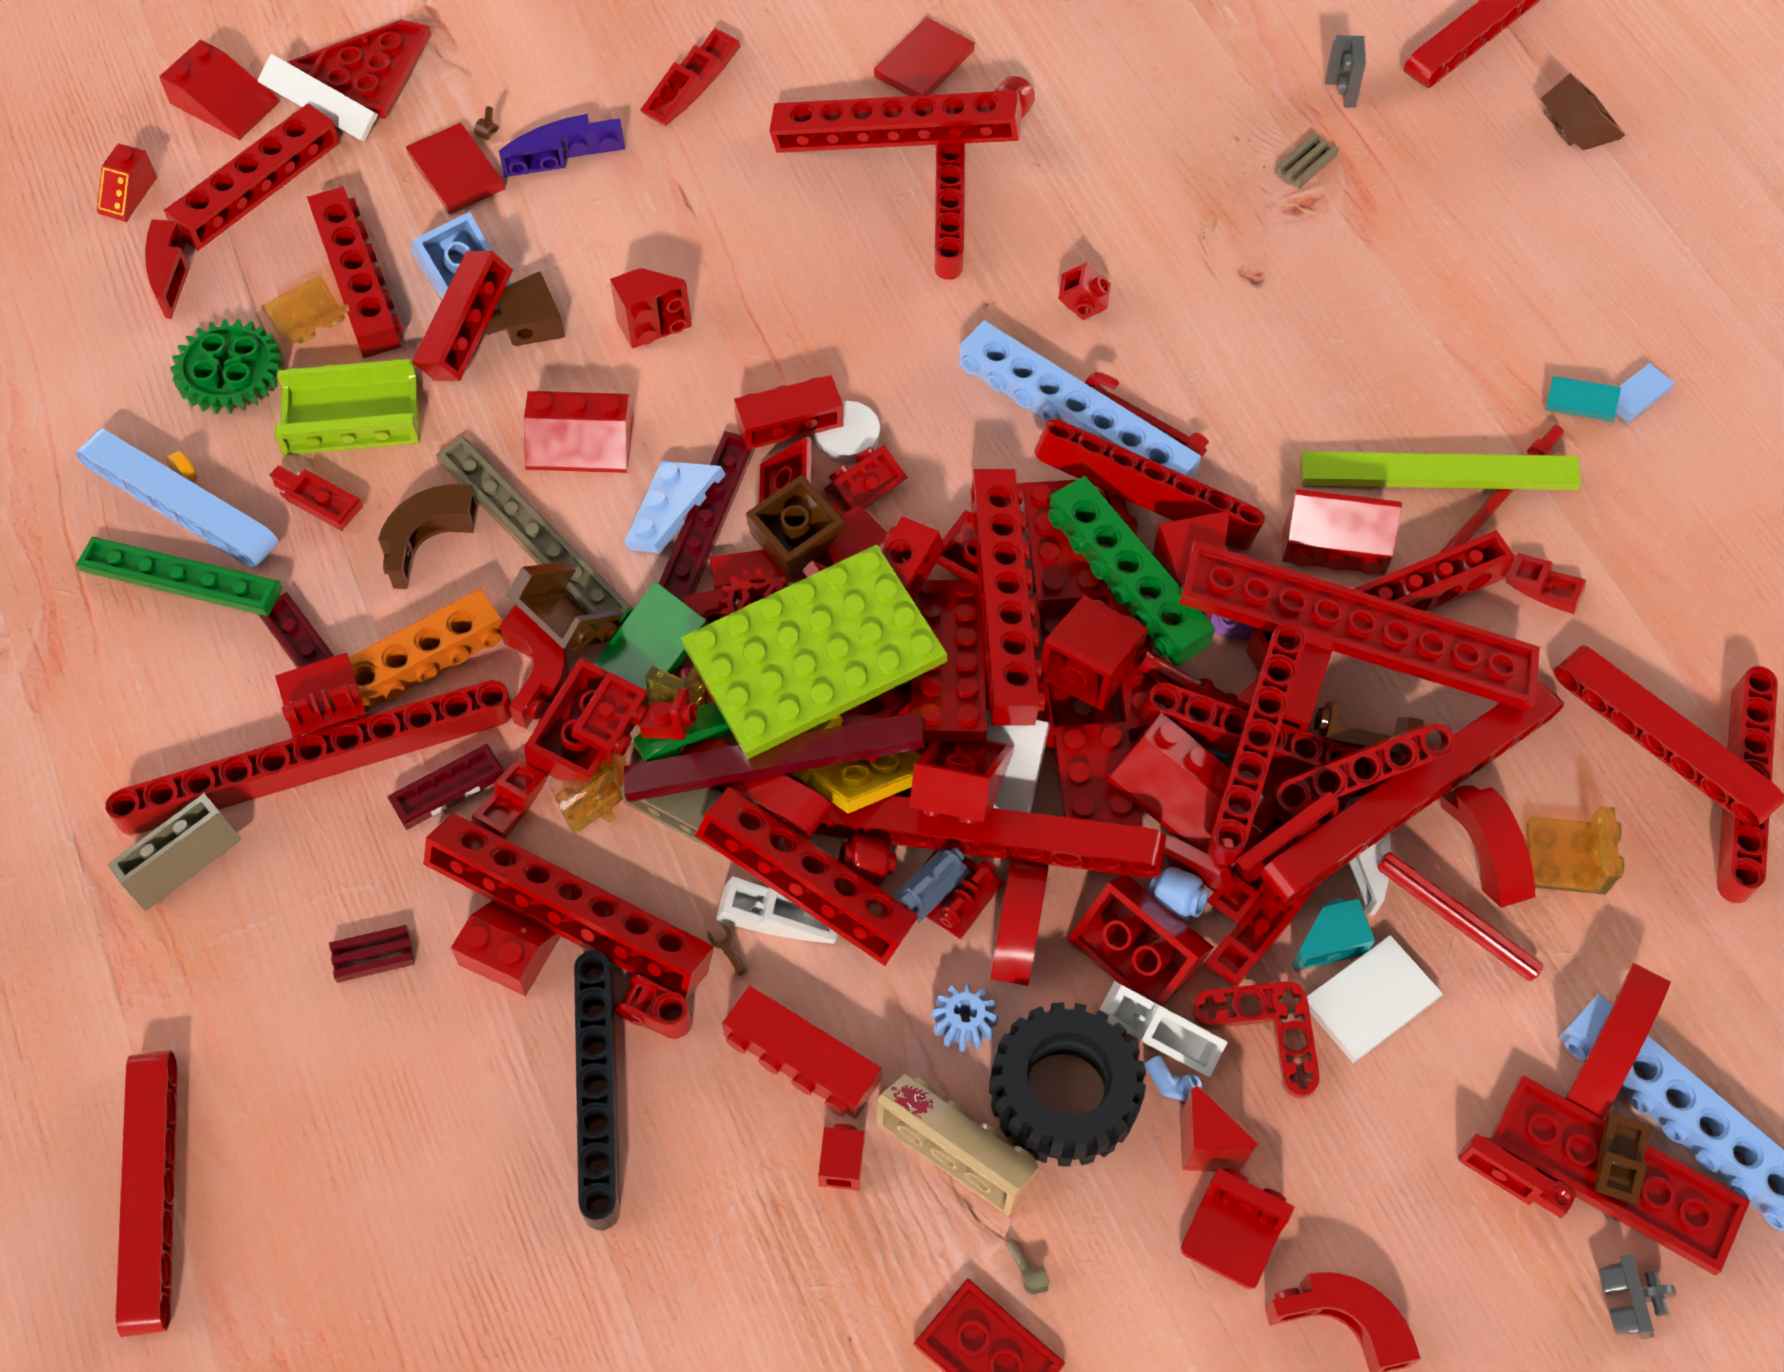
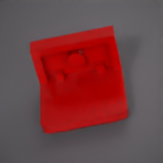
(1236, 1228)

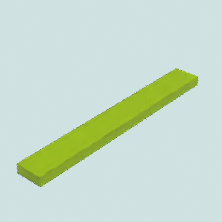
(1440, 470)

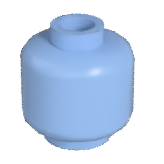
(1180, 892)

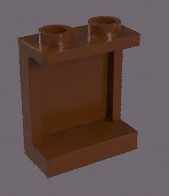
(1327, 723)

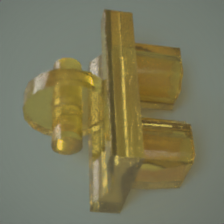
(591, 800)

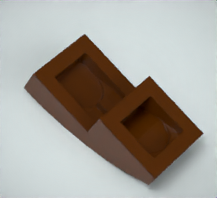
(1621, 1158)

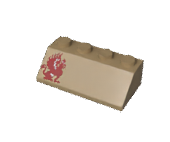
(956, 1143)

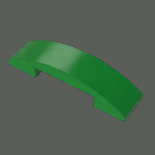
(708, 725)

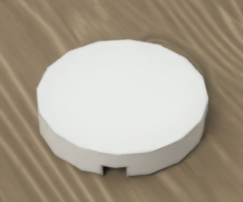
(859, 432)

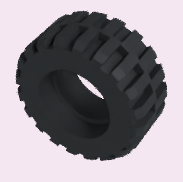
(1078, 1035)

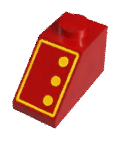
(124, 182)

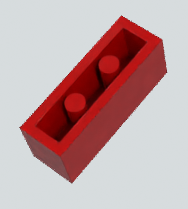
(789, 412)

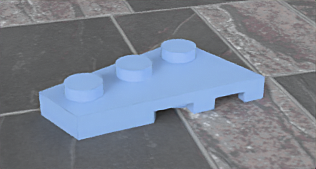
(667, 501)

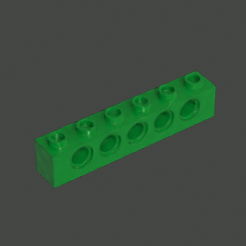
(1127, 552)

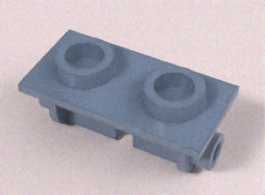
(933, 882)

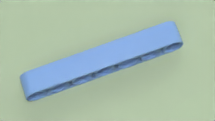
(177, 498)

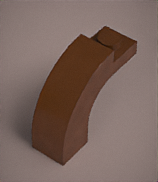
(421, 517)

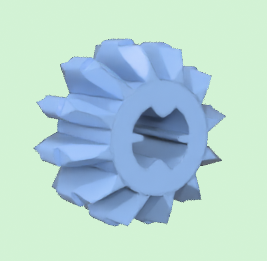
(979, 1015)

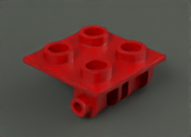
(319, 695)
(968, 899)

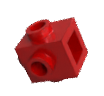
(1084, 291)

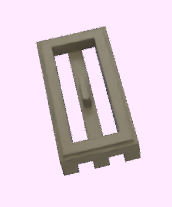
(1298, 153)

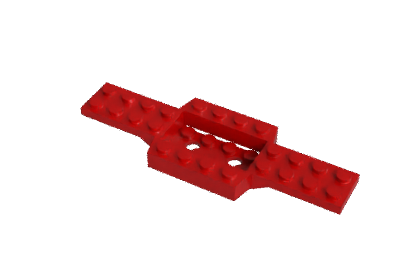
(1090, 744)

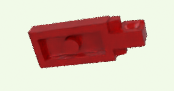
(317, 496)
(1515, 1175)

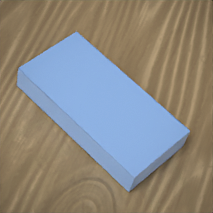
(1642, 392)

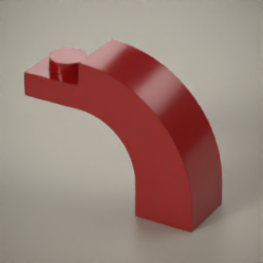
(549, 666)
(1498, 840)
(1019, 922)
(1359, 1306)

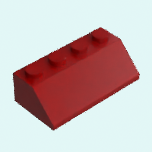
(1181, 785)

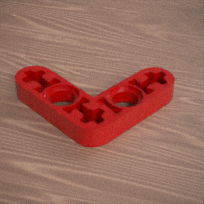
(1270, 1012)

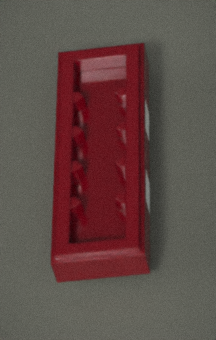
(446, 786)

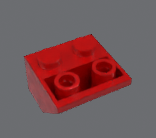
(650, 305)

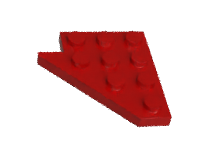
(370, 65)

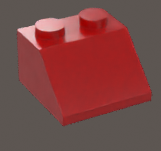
(504, 947)

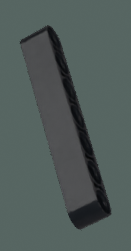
(596, 1105)

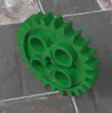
(227, 366)

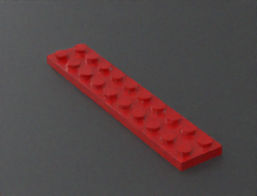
(1362, 625)

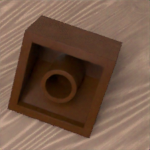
(1580, 114)
(794, 526)

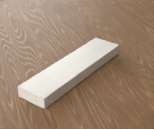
(305, 89)

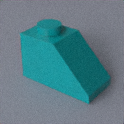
(1336, 935)

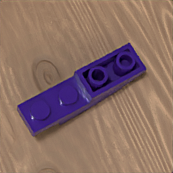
(552, 143)

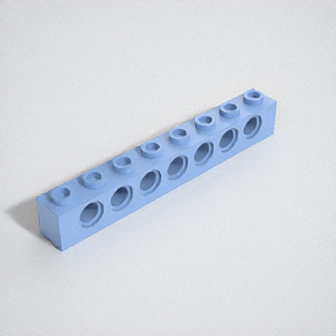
(1059, 395)
(1696, 1106)

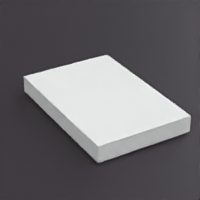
(1025, 764)
(1372, 999)

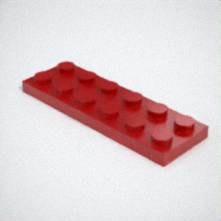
(953, 693)
(1675, 1202)

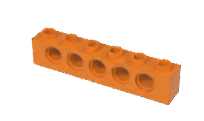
(411, 646)

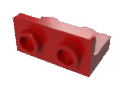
(867, 480)
(611, 716)

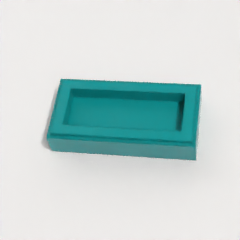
(1583, 399)

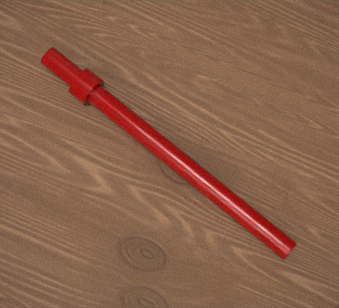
(1539, 447)

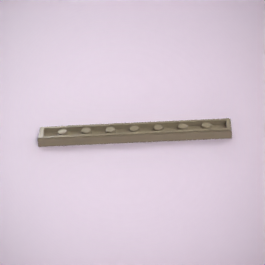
(528, 527)

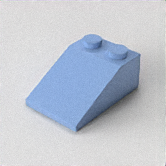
(443, 249)

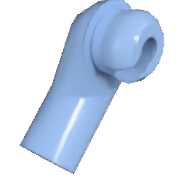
(1168, 1084)

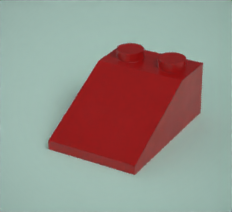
(217, 90)
(960, 779)

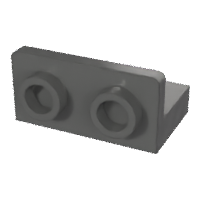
(1346, 67)

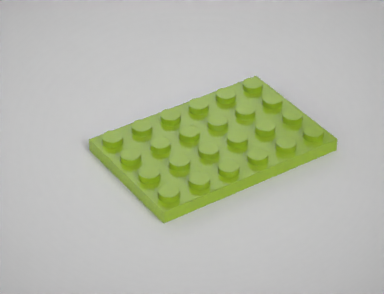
(813, 651)

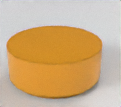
(181, 464)

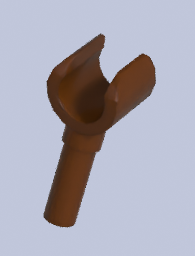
(485, 126)
(728, 949)

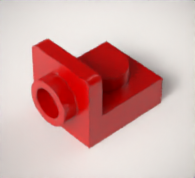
(670, 719)

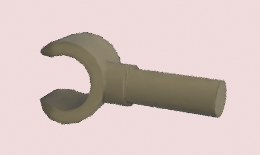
(1034, 1280)

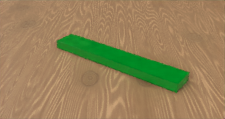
(180, 576)

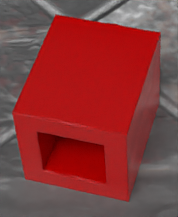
(841, 1157)

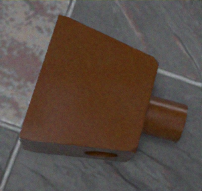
(527, 313)

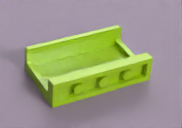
(348, 407)

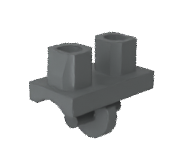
(1636, 1317)

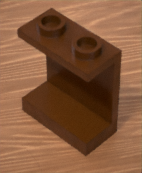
(541, 595)

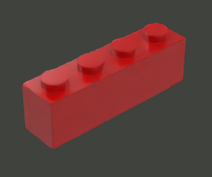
(462, 316)
(801, 1052)

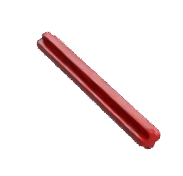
(1460, 916)

